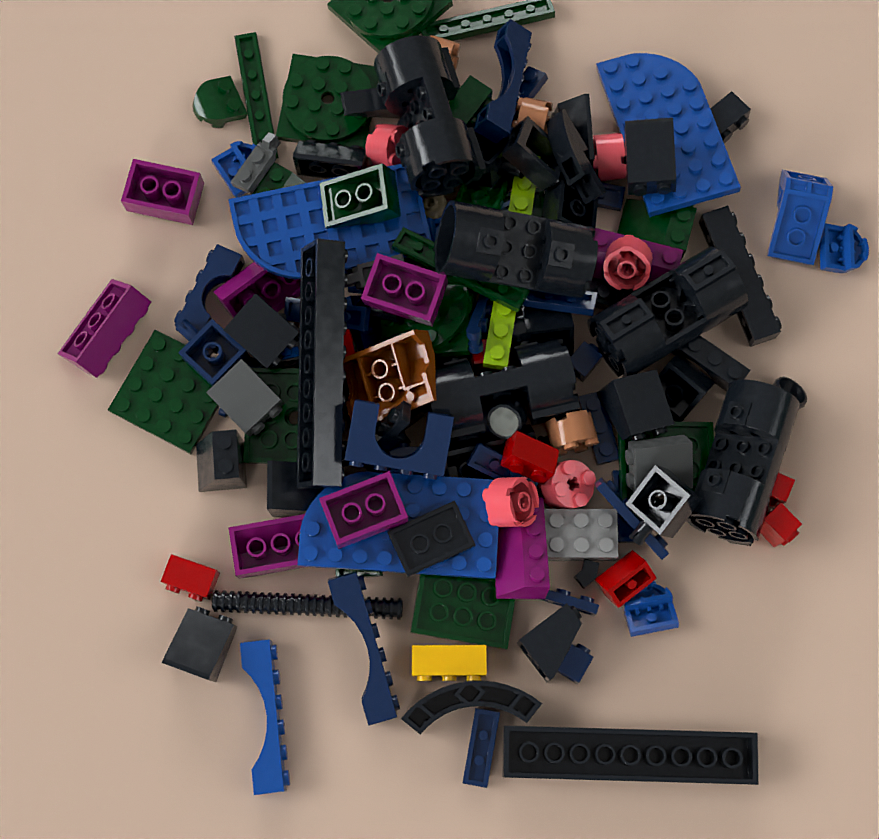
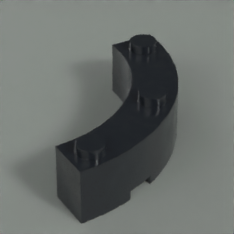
(470, 694)

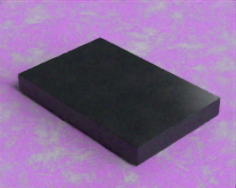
(431, 538)

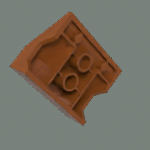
(393, 373)

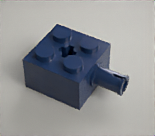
(204, 343)

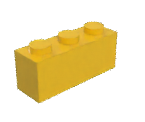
(448, 662)

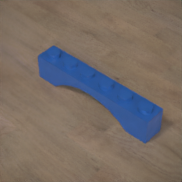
(269, 769)

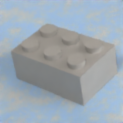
(581, 534)

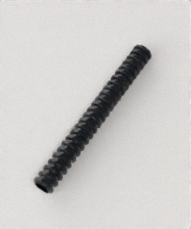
(297, 604)

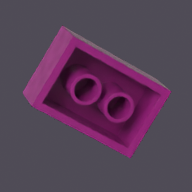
(162, 191)
(404, 289)
(364, 509)

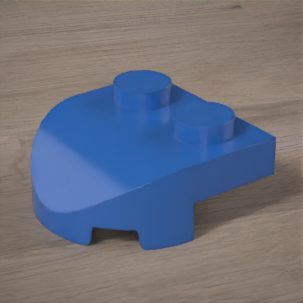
(230, 162)
(842, 248)
(650, 611)

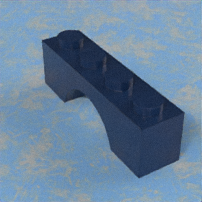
(220, 267)

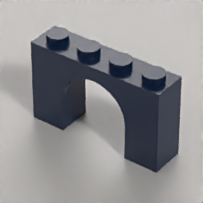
(427, 459)

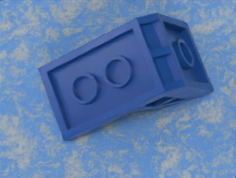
(801, 216)

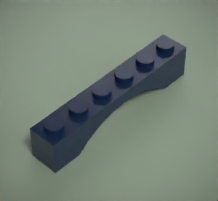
(512, 49)
(377, 697)

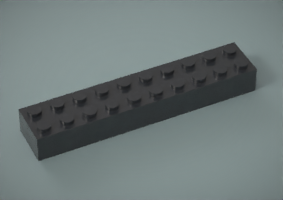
(321, 365)
(630, 755)

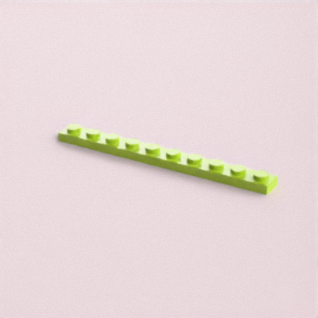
(503, 318)

